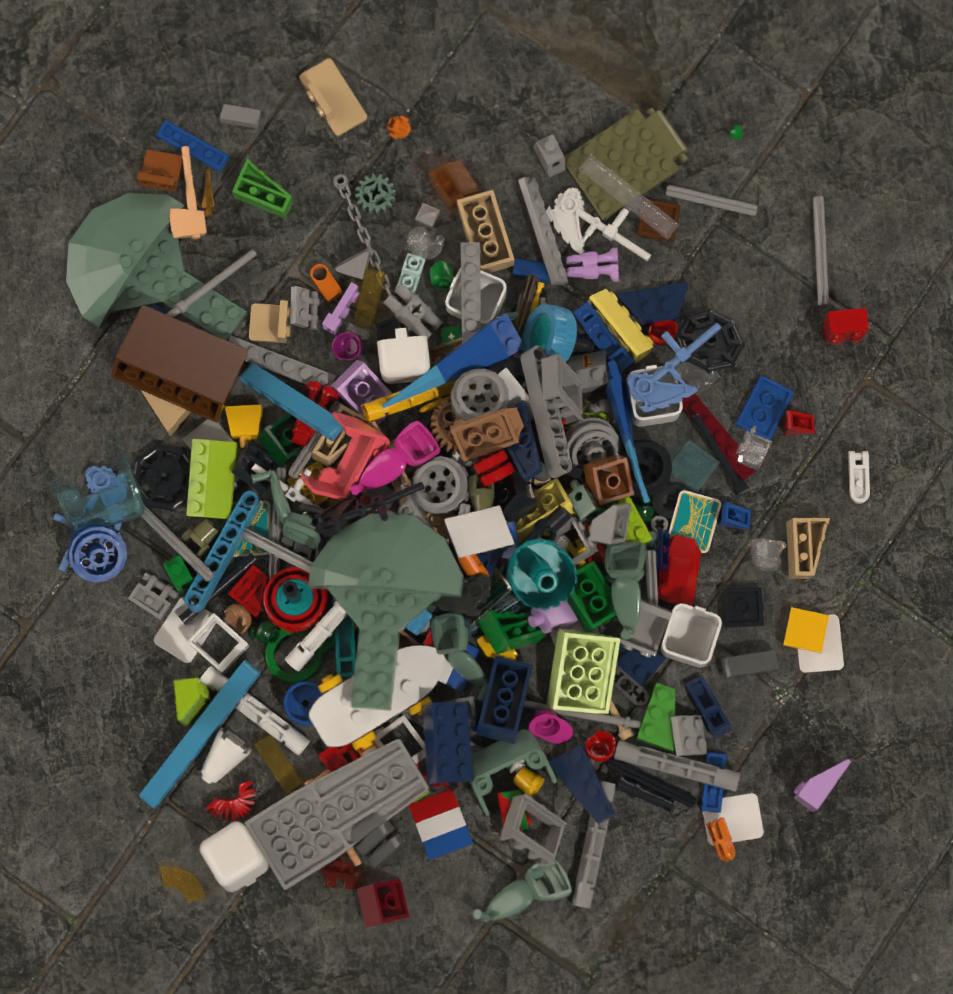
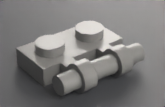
(300, 308)
(149, 600)

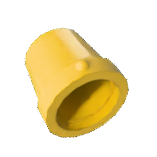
(528, 781)

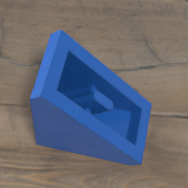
(734, 516)

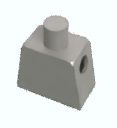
(550, 153)

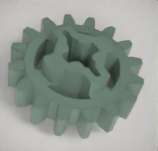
(367, 191)

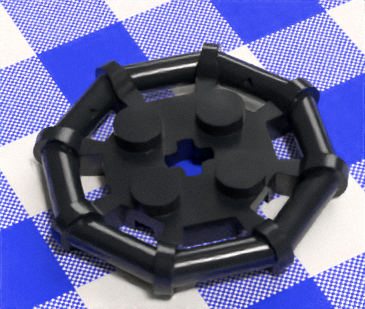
(718, 347)
(154, 475)

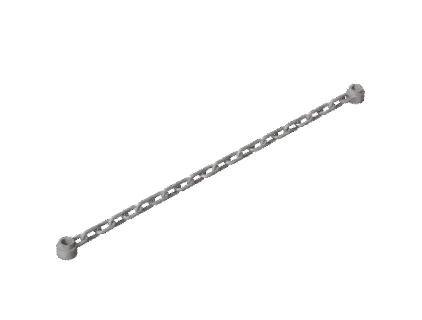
(345, 185)

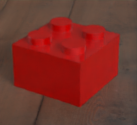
(846, 326)

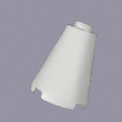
(223, 756)

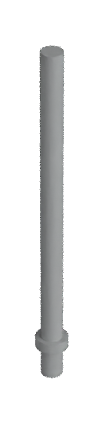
(626, 722)

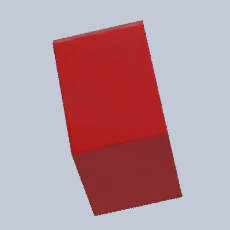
(798, 423)

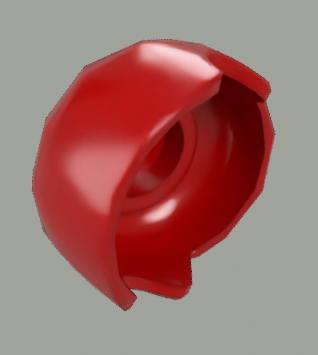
(657, 329)
(600, 746)

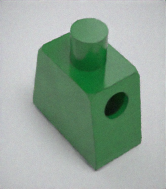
(179, 574)

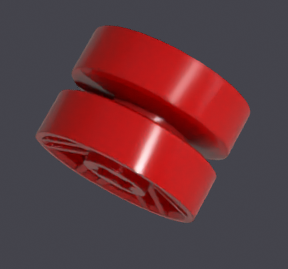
(494, 467)

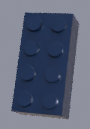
(504, 699)
(447, 743)

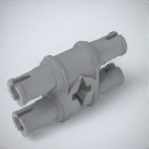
(413, 302)

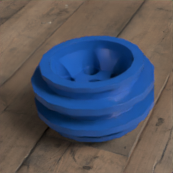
(99, 568)

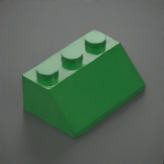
(591, 598)

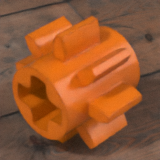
(398, 127)

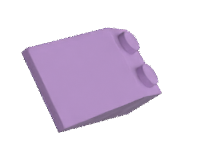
(360, 386)
(815, 790)

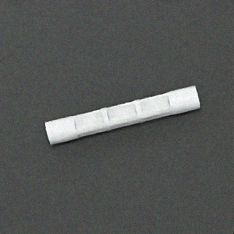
(305, 650)
(259, 714)

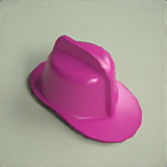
(550, 727)

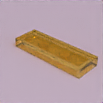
(369, 298)
(278, 764)

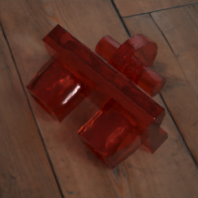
(341, 870)

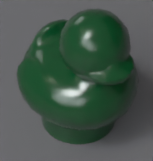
(645, 510)
(264, 632)

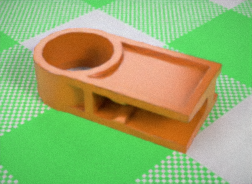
(327, 286)

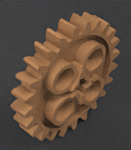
(440, 423)

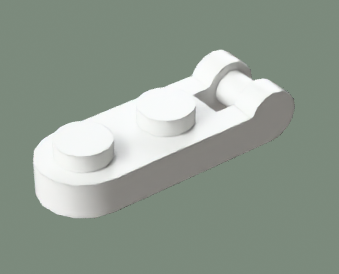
(859, 477)

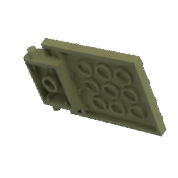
(636, 151)

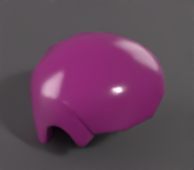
(347, 346)

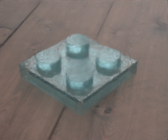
(693, 466)

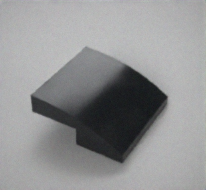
(246, 460)

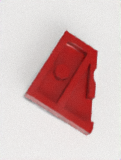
(250, 590)

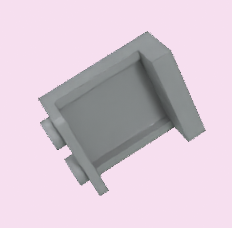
(649, 629)

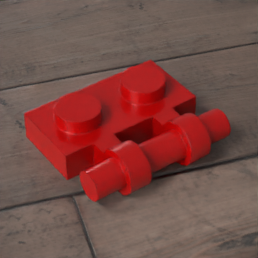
(334, 758)

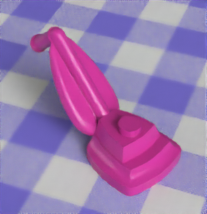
(412, 446)

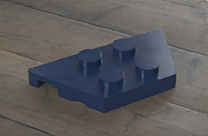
(655, 303)

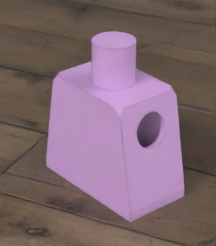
(553, 618)

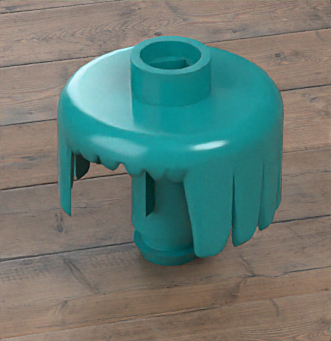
(541, 572)

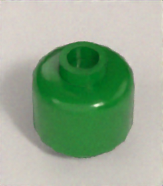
(441, 275)

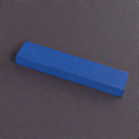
(197, 148)

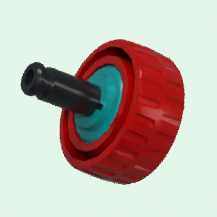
(292, 603)

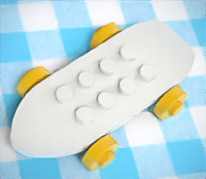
(340, 724)

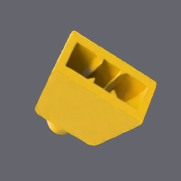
(244, 422)

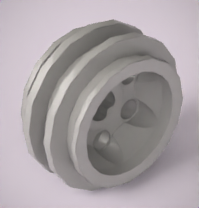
(480, 378)
(588, 438)
(458, 493)

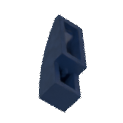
(708, 707)

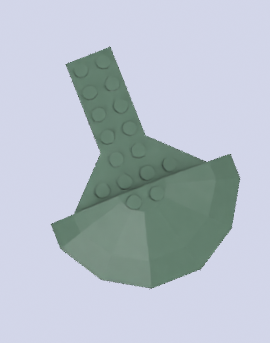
(130, 259)
(383, 581)

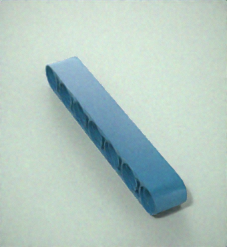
(291, 401)
(223, 541)

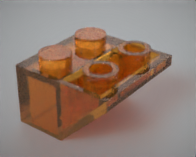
(452, 183)

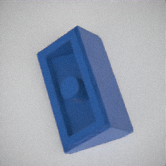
(523, 268)

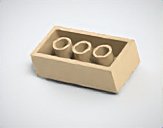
(485, 225)

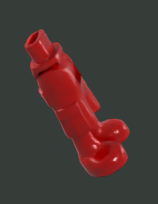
(301, 431)

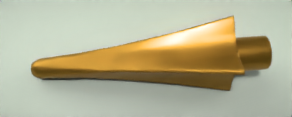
(208, 202)

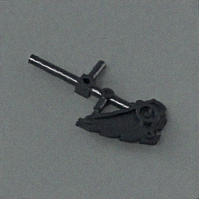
(336, 515)

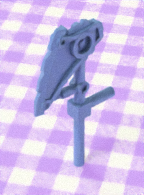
(660, 394)
(98, 479)

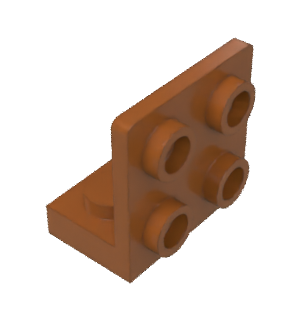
(160, 170)

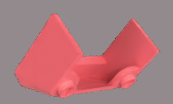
(360, 452)

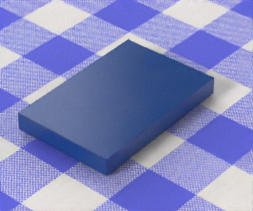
(764, 407)

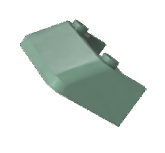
(501, 755)

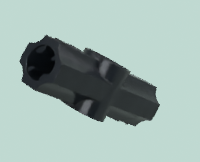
(548, 527)

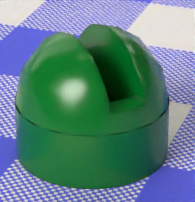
(736, 132)

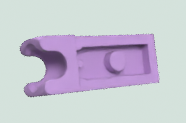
(333, 321)

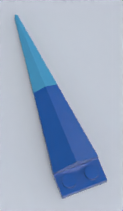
(486, 347)
(619, 403)

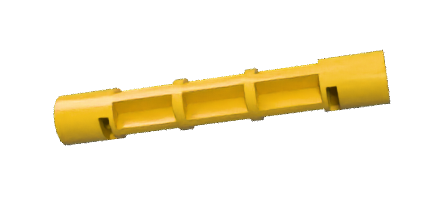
(373, 409)

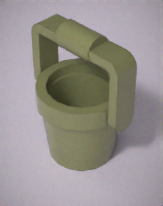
(480, 498)
(202, 535)

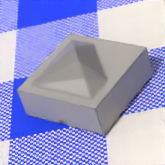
(427, 215)

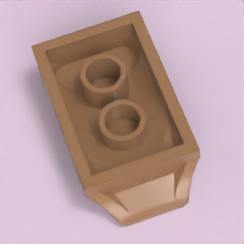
(487, 432)

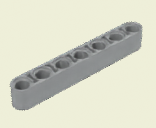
(546, 417)

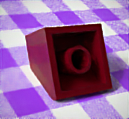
(383, 902)

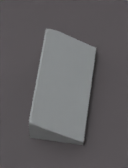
(240, 116)

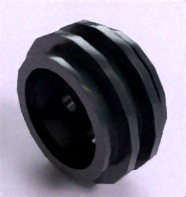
(663, 472)

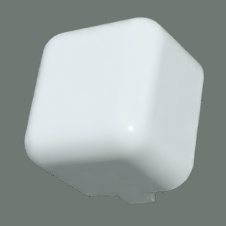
(403, 357)
(691, 635)
(234, 857)

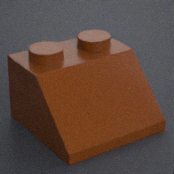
(609, 479)

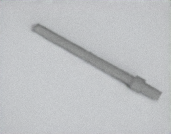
(182, 306)

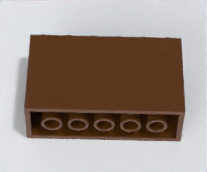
(179, 363)

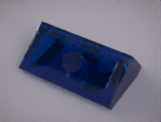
(662, 550)

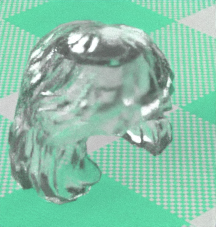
(421, 245)
(766, 553)

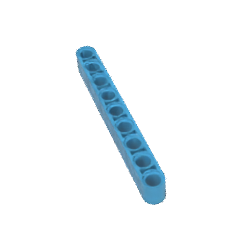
(200, 734)

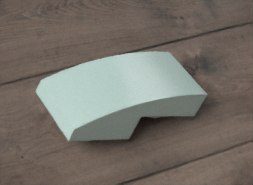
(411, 272)

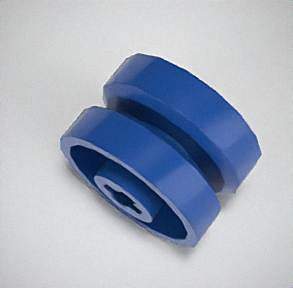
(295, 697)

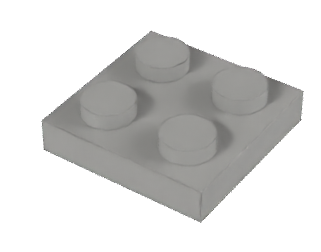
(689, 735)

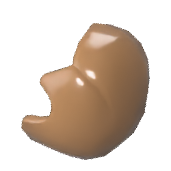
(237, 618)

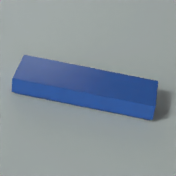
(713, 795)

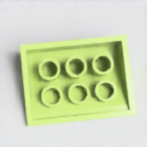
(583, 671)

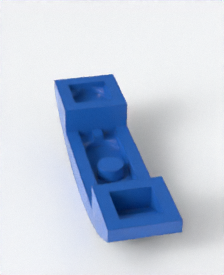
(601, 336)

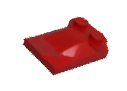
(679, 582)

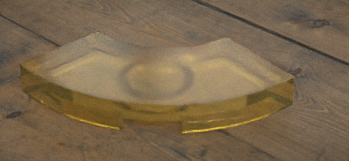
(184, 882)

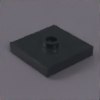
(743, 607)

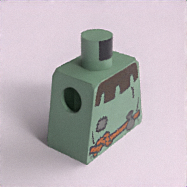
(584, 502)

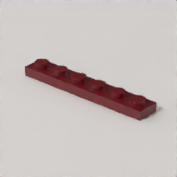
(724, 440)

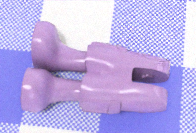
(589, 265)

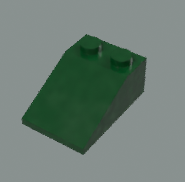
(277, 440)

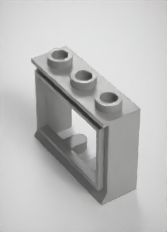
(555, 376)
(513, 821)

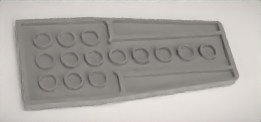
(335, 812)

